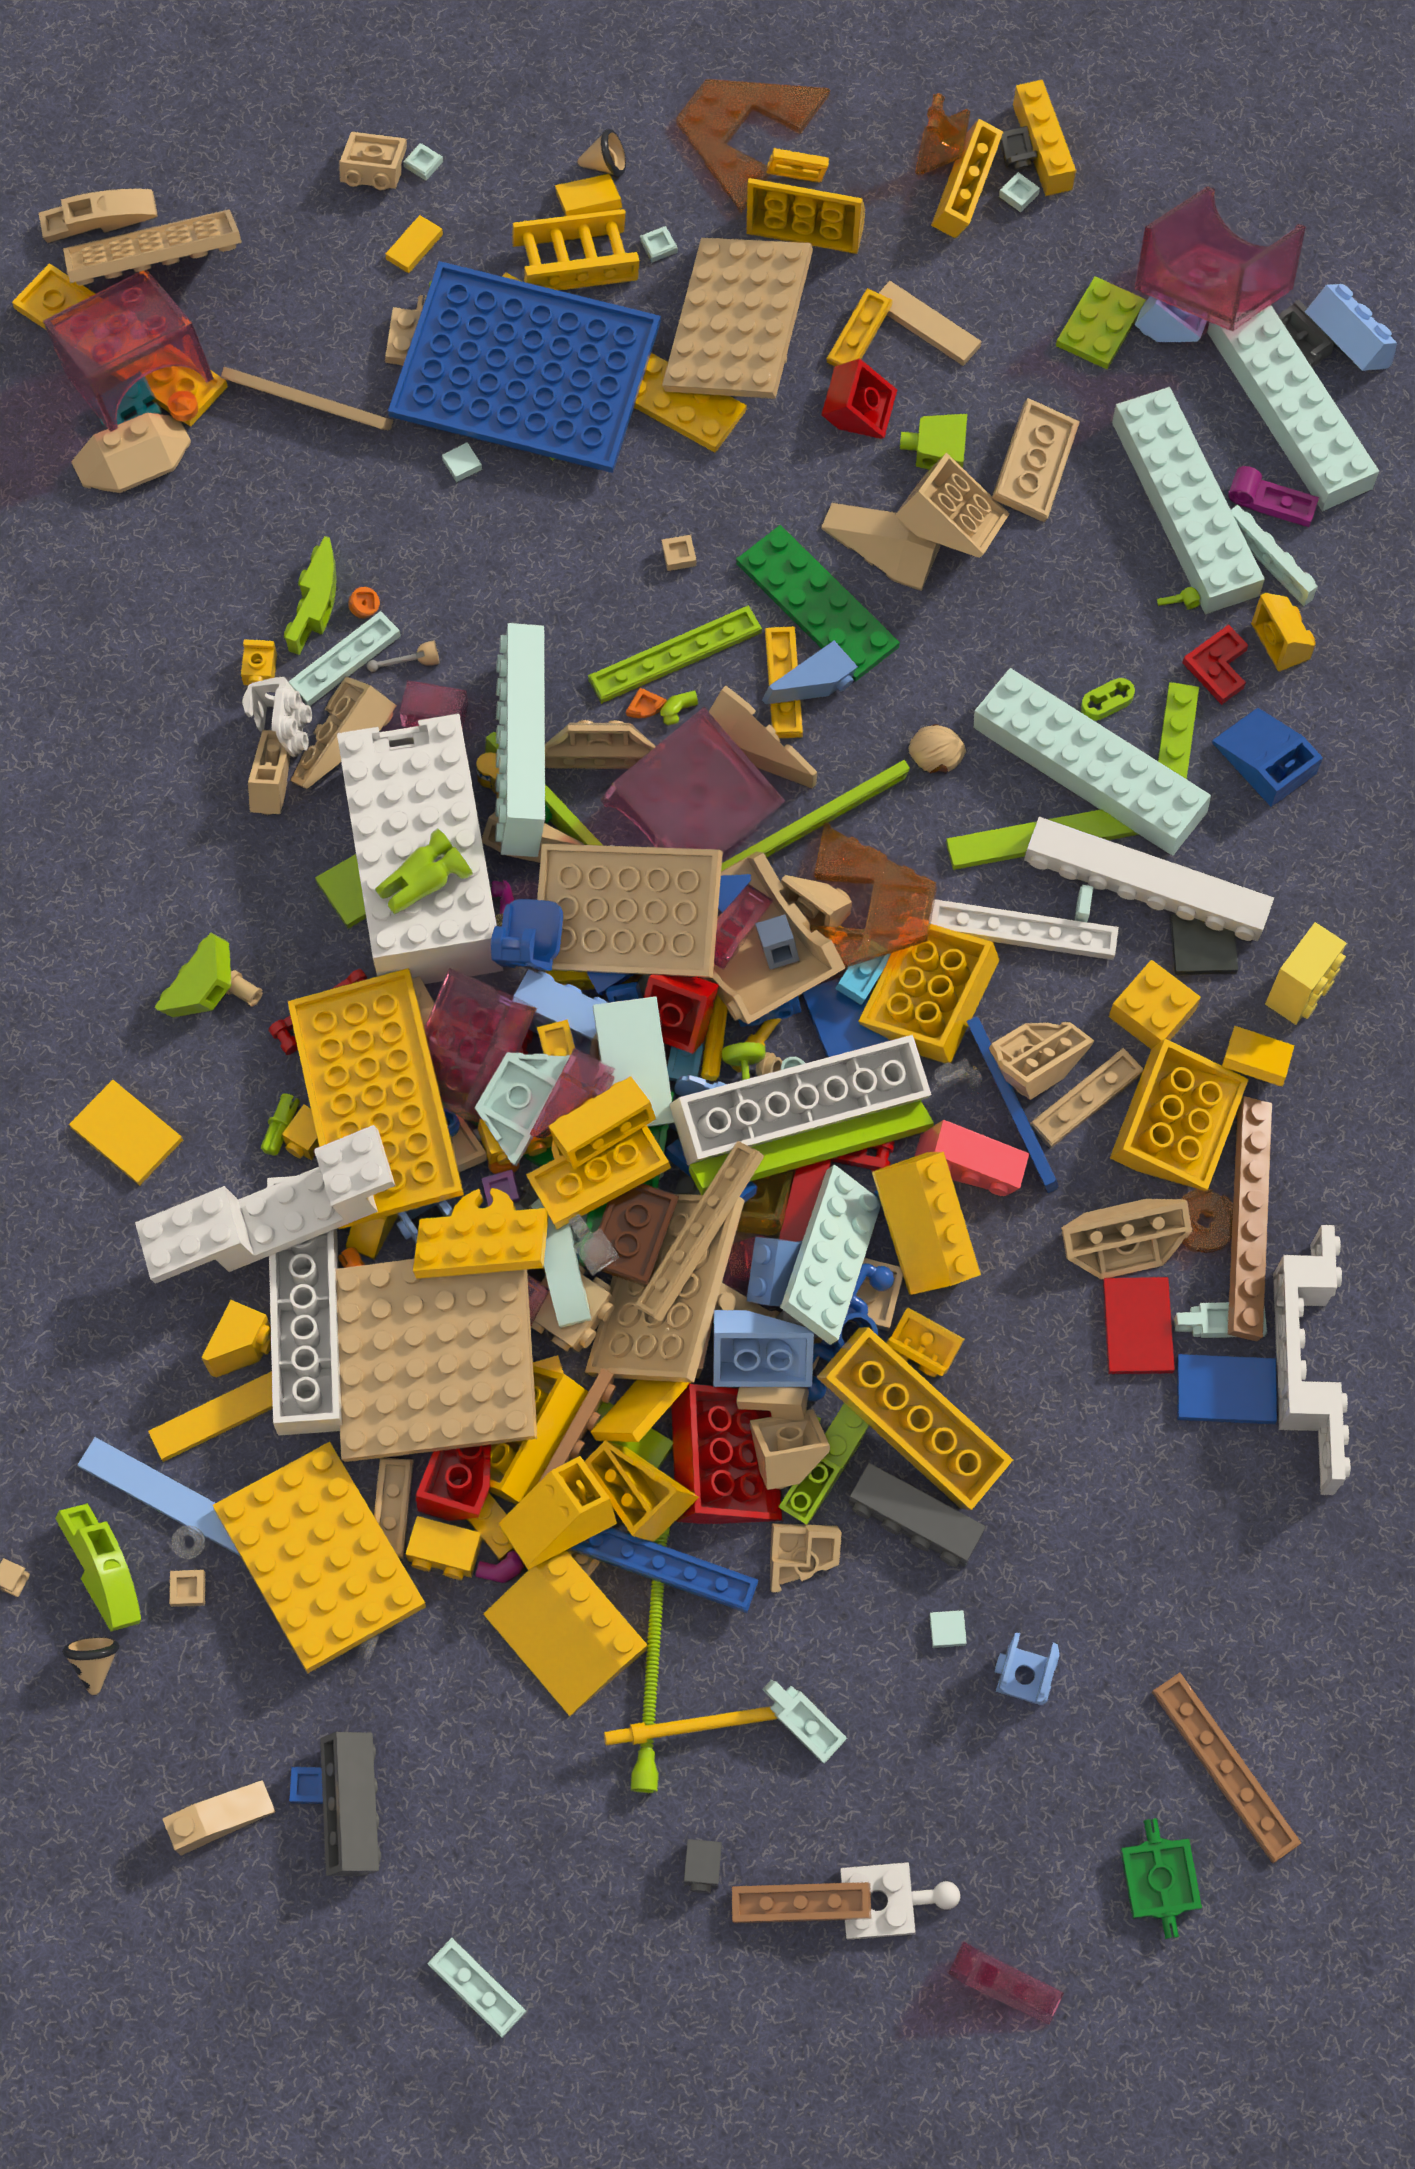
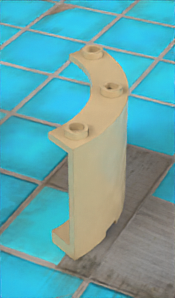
(747, 982)

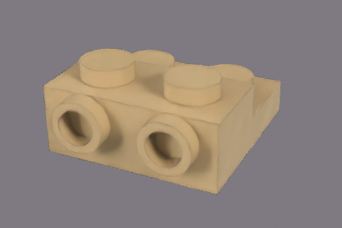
(372, 160)

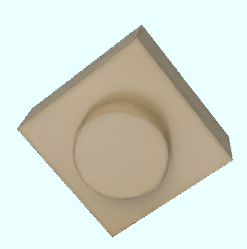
(679, 552)
(187, 1588)

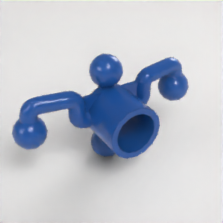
(881, 1279)

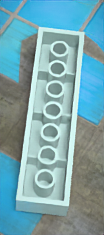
(1296, 408)
(1187, 500)
(520, 740)
(1091, 761)

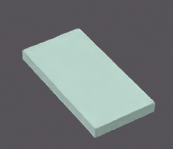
(633, 1045)

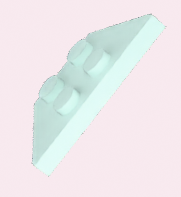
(517, 1098)

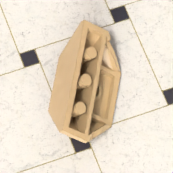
(132, 453)
(597, 746)
(1039, 1055)
(1127, 1236)

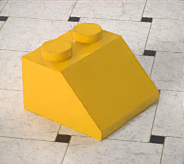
(1282, 631)
(238, 1340)

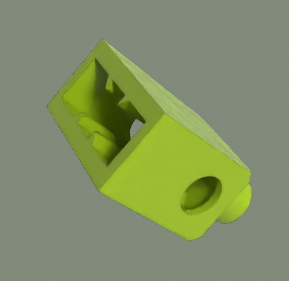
(936, 437)

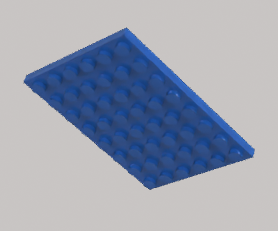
(525, 366)

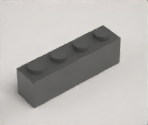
(916, 1515)
(349, 1804)

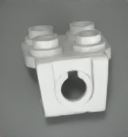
(288, 712)

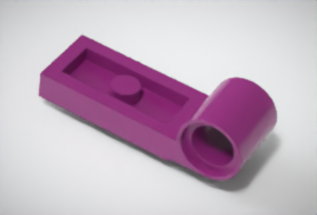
(1270, 498)

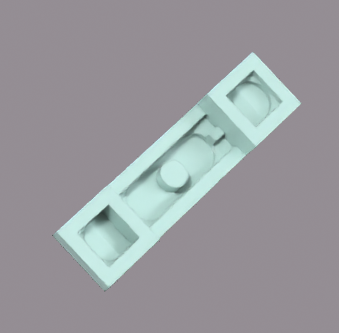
(564, 1276)

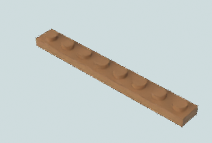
(1250, 1219)

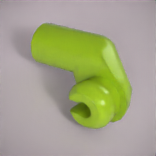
(675, 704)

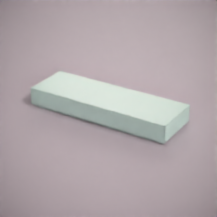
(477, 1987)

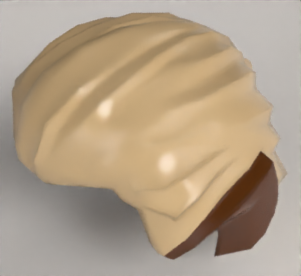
(937, 749)

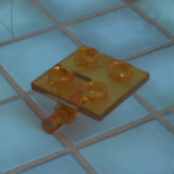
(942, 138)

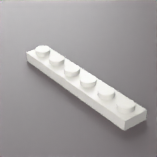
(1027, 929)

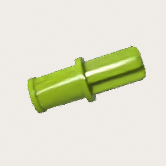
(278, 1123)

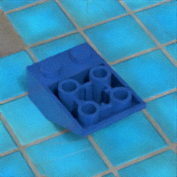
(1269, 755)

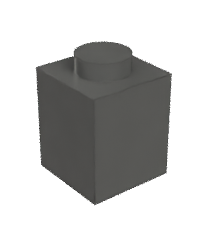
(702, 1865)

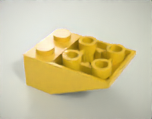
(558, 1514)

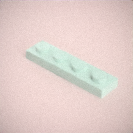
(1277, 561)
(345, 658)

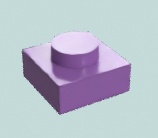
(503, 1181)

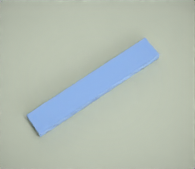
(154, 1490)

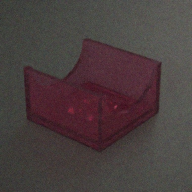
(1209, 270)
(120, 339)
(695, 790)

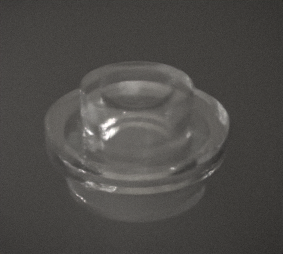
(179, 1546)

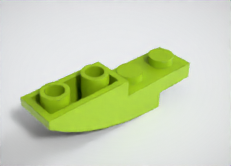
(317, 599)
(844, 1439)
(104, 1565)

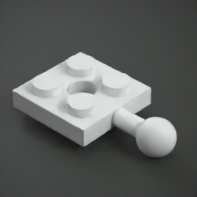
(898, 1915)

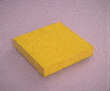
(588, 195)
(1258, 1056)

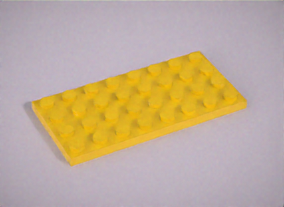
(373, 1066)

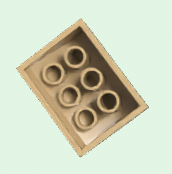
(952, 509)

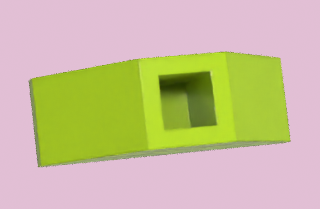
(200, 981)

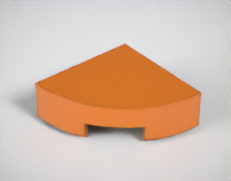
(645, 704)

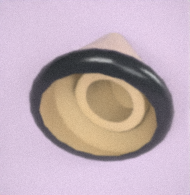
(605, 154)
(91, 1660)

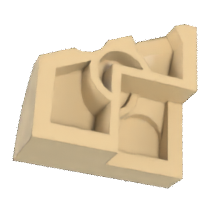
(781, 1401)
(801, 1551)

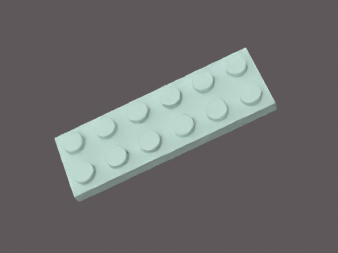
(831, 1255)

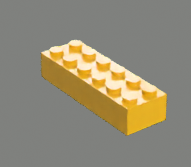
(915, 1418)

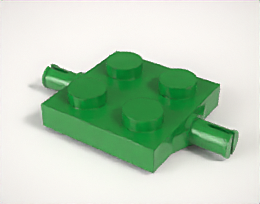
(1160, 1878)

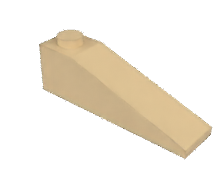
(882, 542)
(351, 709)
(760, 742)

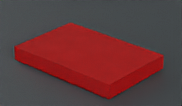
(1138, 1325)

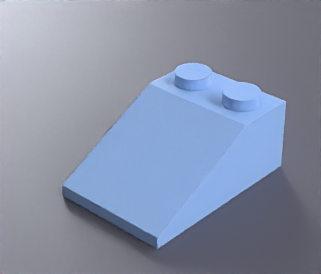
(760, 1351)

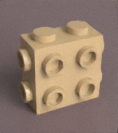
(583, 1333)

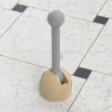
(426, 655)

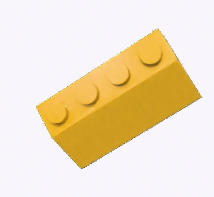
(926, 1222)
(520, 1464)

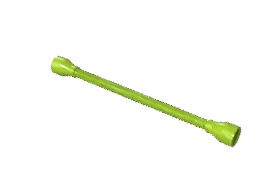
(645, 1774)

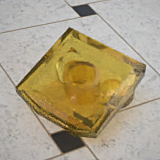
(767, 1208)

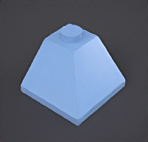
(1168, 322)

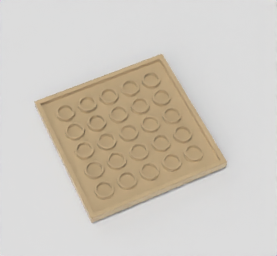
(432, 1360)

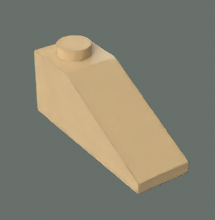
(268, 775)
(217, 1817)

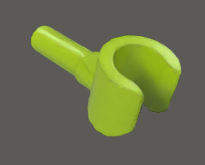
(1188, 596)

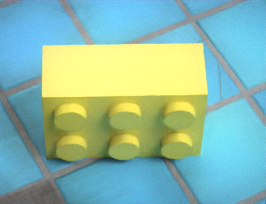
(1307, 974)

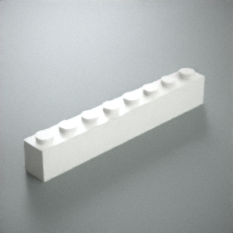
(1148, 879)

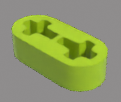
(1104, 694)

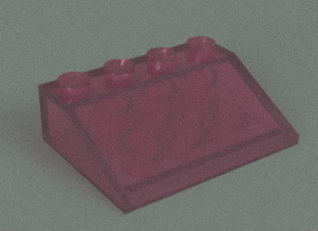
(470, 1036)

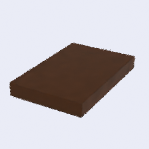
(636, 1229)

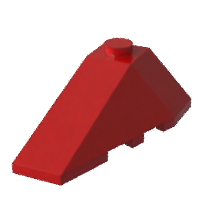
(455, 1483)

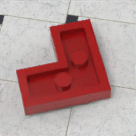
(1212, 660)

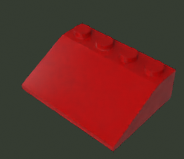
(719, 1458)

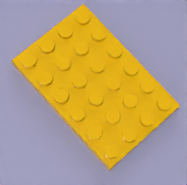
(319, 1557)

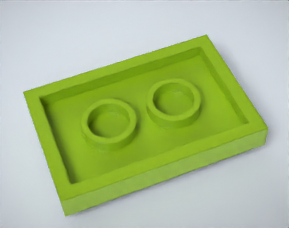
(1100, 322)

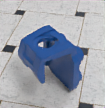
(528, 935)

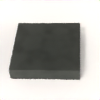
(1202, 949)

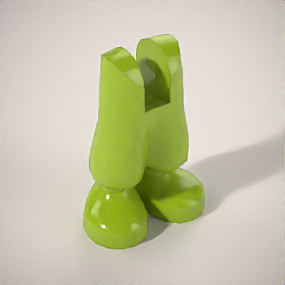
(422, 875)

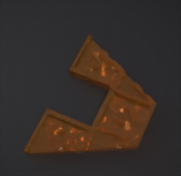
(722, 108)
(898, 906)

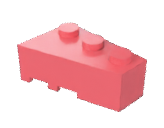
(976, 1158)

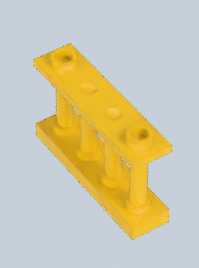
(581, 272)

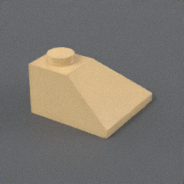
(817, 901)
(788, 1448)

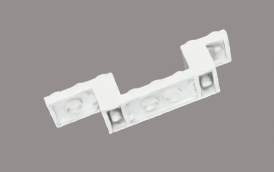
(272, 1219)
(1301, 1404)

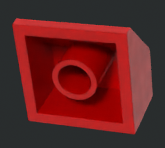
(859, 400)
(683, 1008)

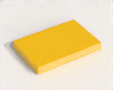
(126, 1132)
(638, 1410)

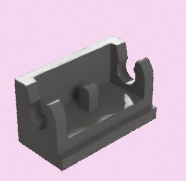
(1306, 333)

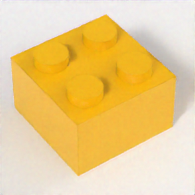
(1154, 1005)

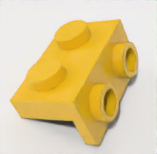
(925, 1343)

